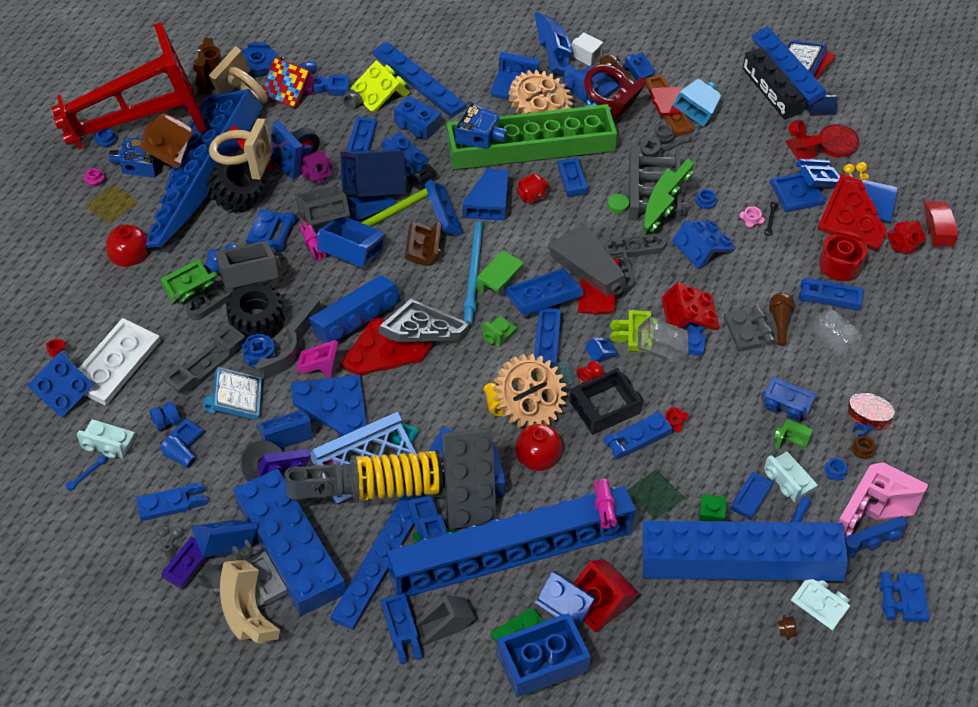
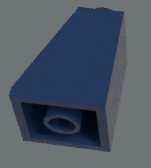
(373, 172)

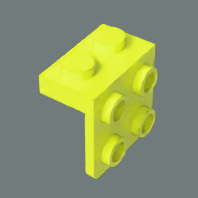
(378, 85)

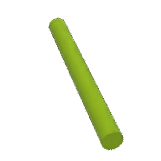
(396, 208)

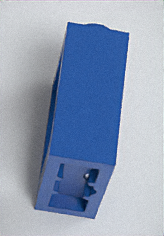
(351, 240)

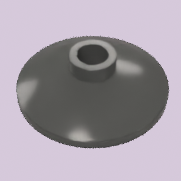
(253, 454)

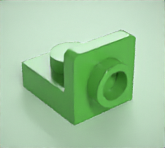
(499, 331)

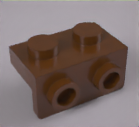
(423, 243)

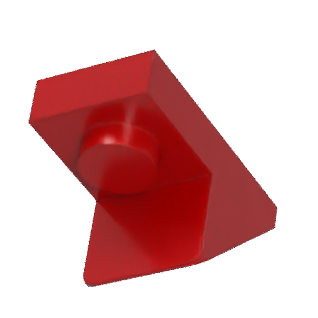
(804, 146)

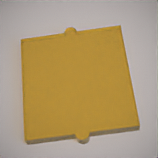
(111, 204)

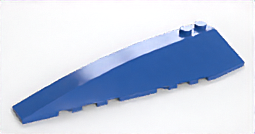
(188, 181)

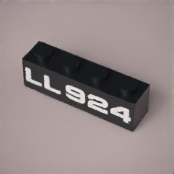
(773, 83)

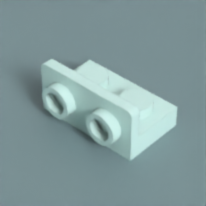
(106, 439)
(790, 476)
(822, 603)

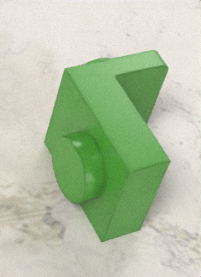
(794, 433)

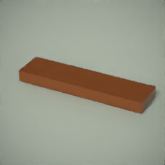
(679, 123)

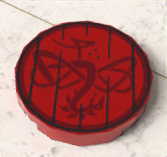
(839, 140)

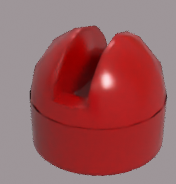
(797, 128)
(55, 346)

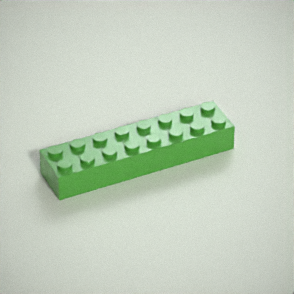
(540, 137)

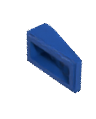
(365, 206)

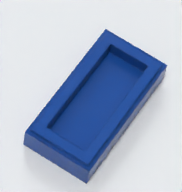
(751, 495)

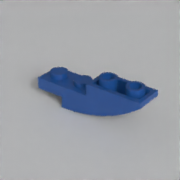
(555, 40)

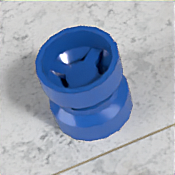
(170, 414)

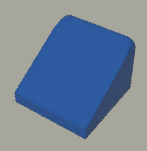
(601, 349)

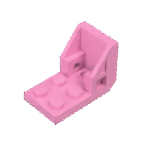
(892, 489)

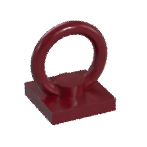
(623, 98)

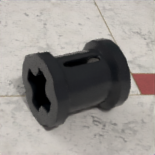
(422, 176)

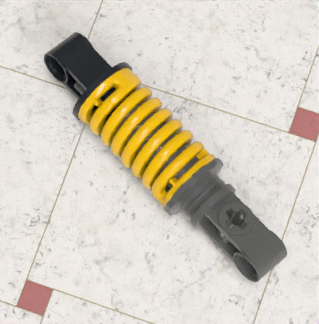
(369, 475)

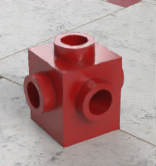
(906, 236)

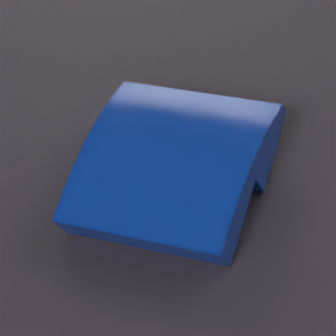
(883, 198)

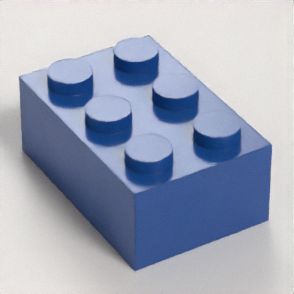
(542, 654)

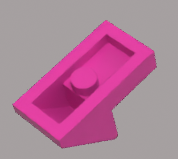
(318, 357)

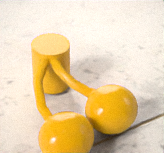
(860, 167)

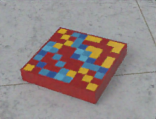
(286, 82)

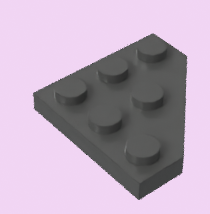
(422, 323)

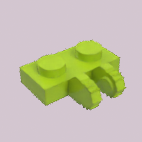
(635, 319)

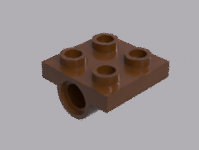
(208, 59)

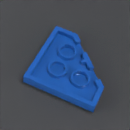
(332, 402)

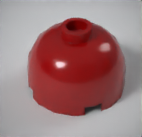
(127, 245)
(538, 447)

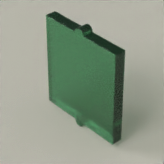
(655, 494)

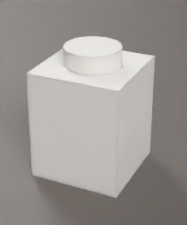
(587, 49)

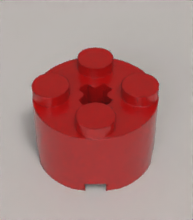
(842, 255)

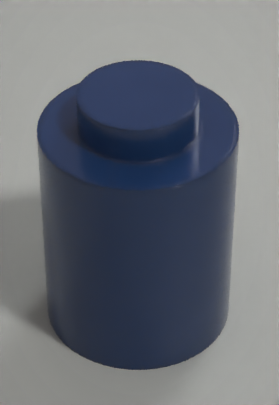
(824, 106)

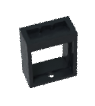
(595, 424)

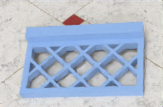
(361, 437)

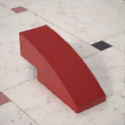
(940, 223)

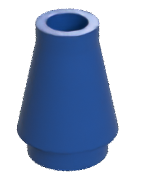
(176, 450)

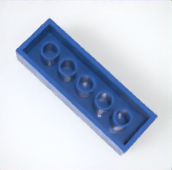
(290, 542)

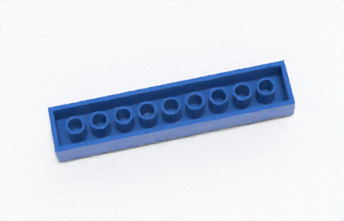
(506, 543)

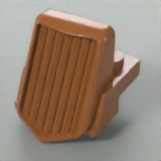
(166, 139)

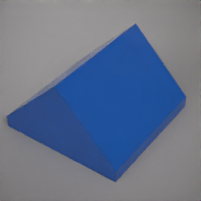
(286, 429)
(220, 537)

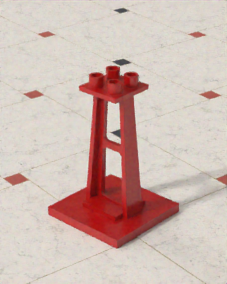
(168, 63)

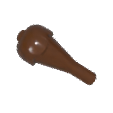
(614, 61)
(781, 307)

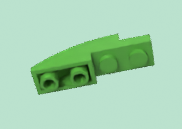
(662, 199)

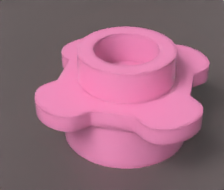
(749, 213)

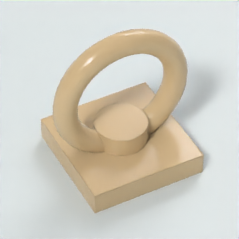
(232, 72)
(256, 148)

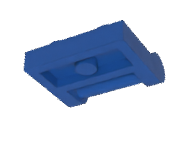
(265, 227)

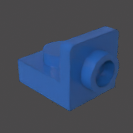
(639, 66)

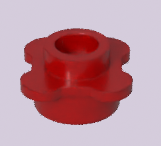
(674, 412)

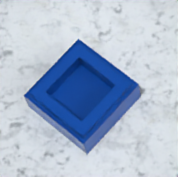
(188, 432)

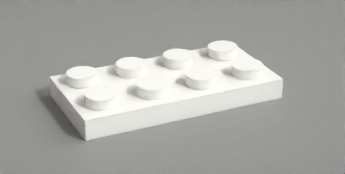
(117, 359)

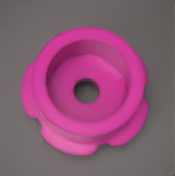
(94, 177)

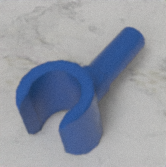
(865, 428)

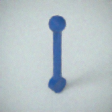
(71, 485)

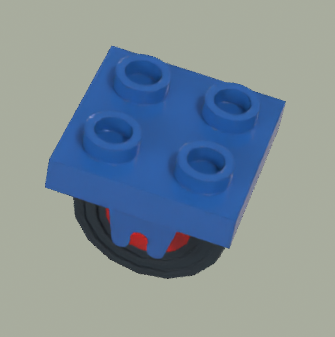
(290, 147)

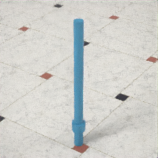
(470, 304)

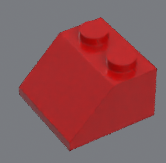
(609, 588)

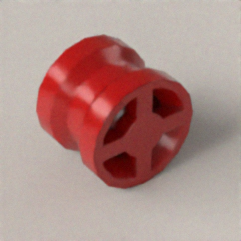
(589, 372)

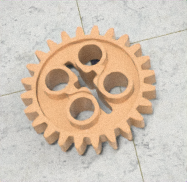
(538, 93)
(520, 372)

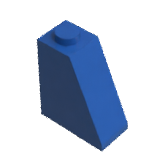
(488, 197)

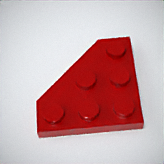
(854, 212)
(377, 352)

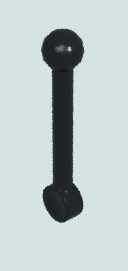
(768, 231)

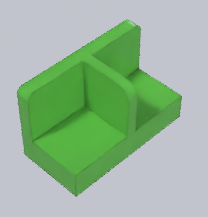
(498, 273)

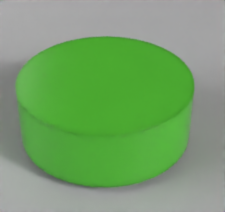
(618, 203)

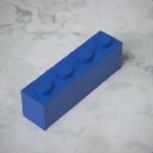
(355, 309)

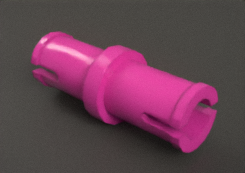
(311, 241)
(605, 503)

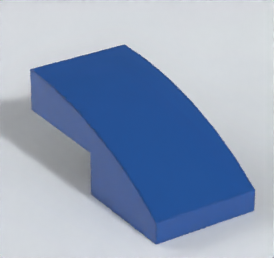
(425, 517)

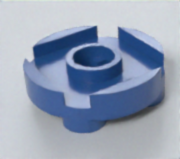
(261, 51)

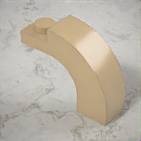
(240, 605)

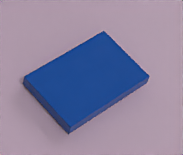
(543, 291)

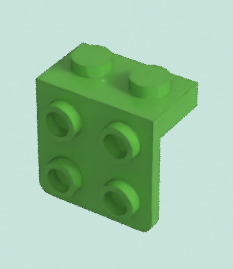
(185, 281)

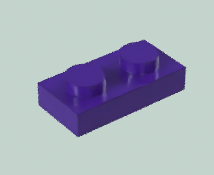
(283, 461)
(184, 564)

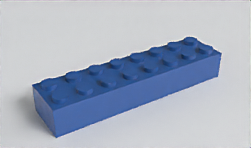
(744, 550)

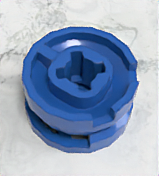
(257, 347)

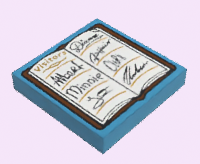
(236, 393)

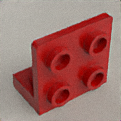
(688, 304)

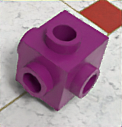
(309, 164)

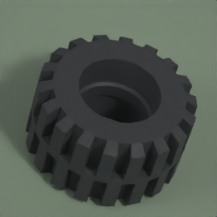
(230, 195)
(256, 297)

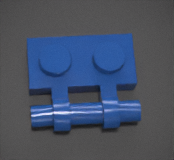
(911, 596)

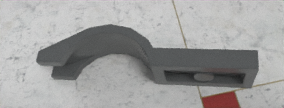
(295, 330)

